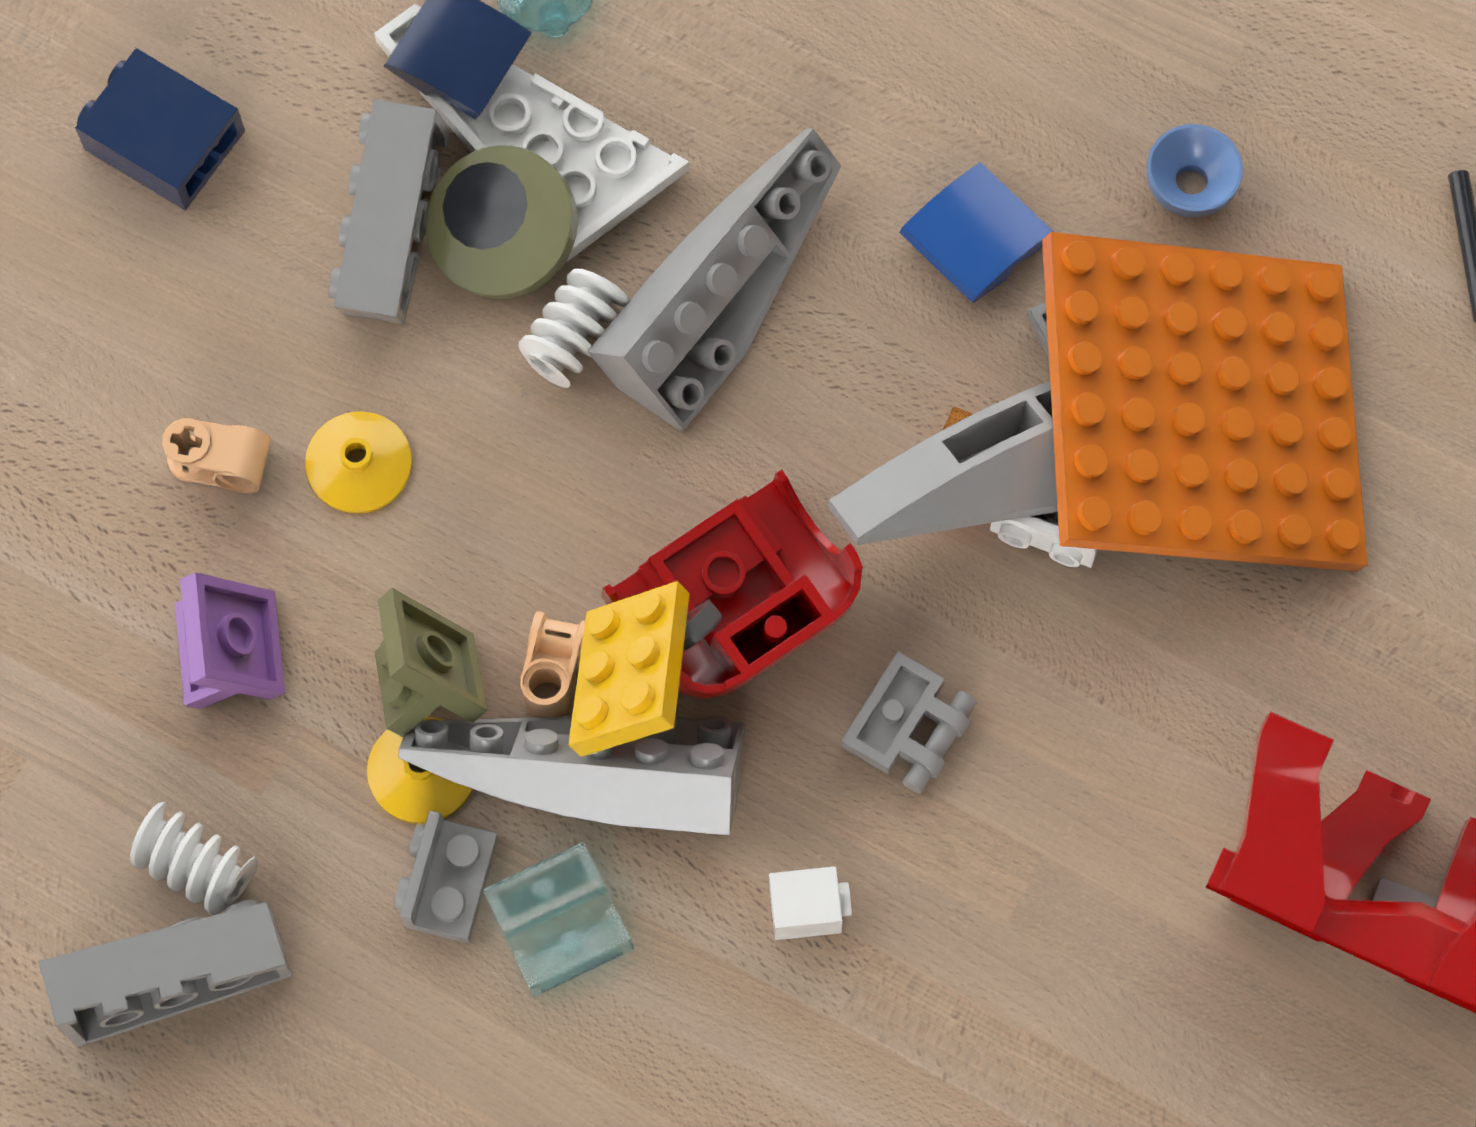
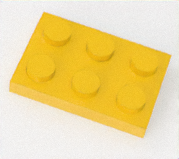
(629, 669)

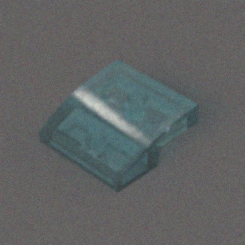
(558, 919)

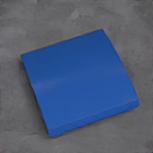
(975, 232)

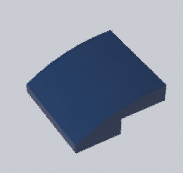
(458, 52)

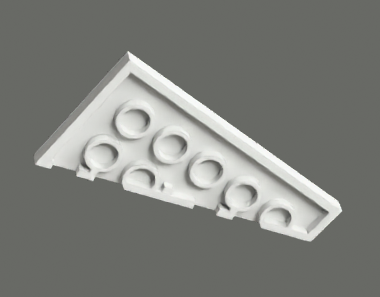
(602, 162)

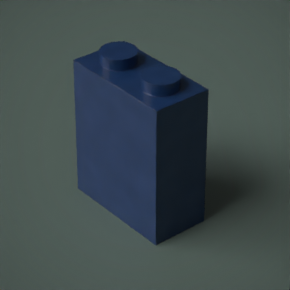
(159, 128)

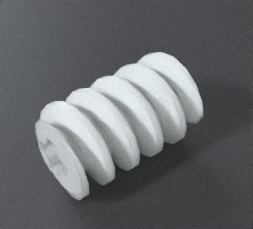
(569, 324)
(188, 862)

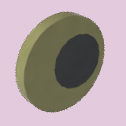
(501, 222)

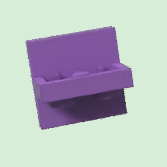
(227, 641)

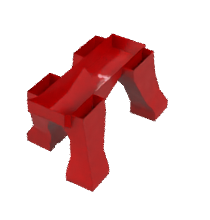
(1305, 867)

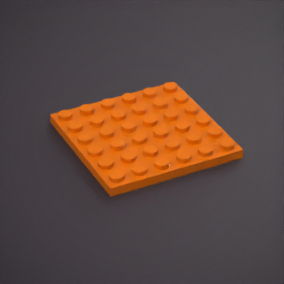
(1202, 404)

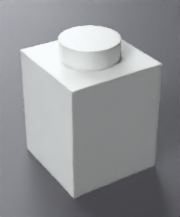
(808, 902)

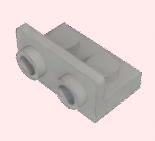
(445, 878)

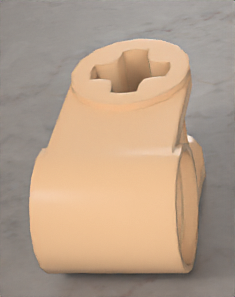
(223, 457)
(551, 658)

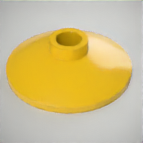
(364, 484)
(407, 793)

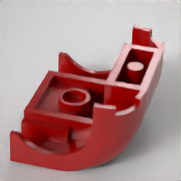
(766, 576)

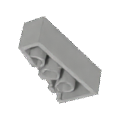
(387, 210)
(164, 972)

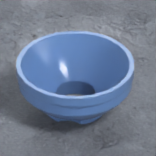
(1198, 150)

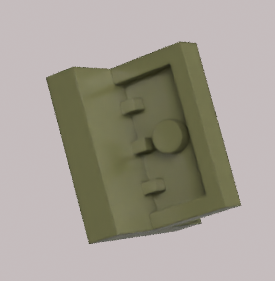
(425, 665)

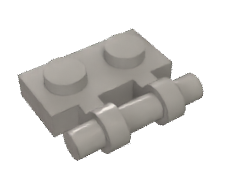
(894, 712)

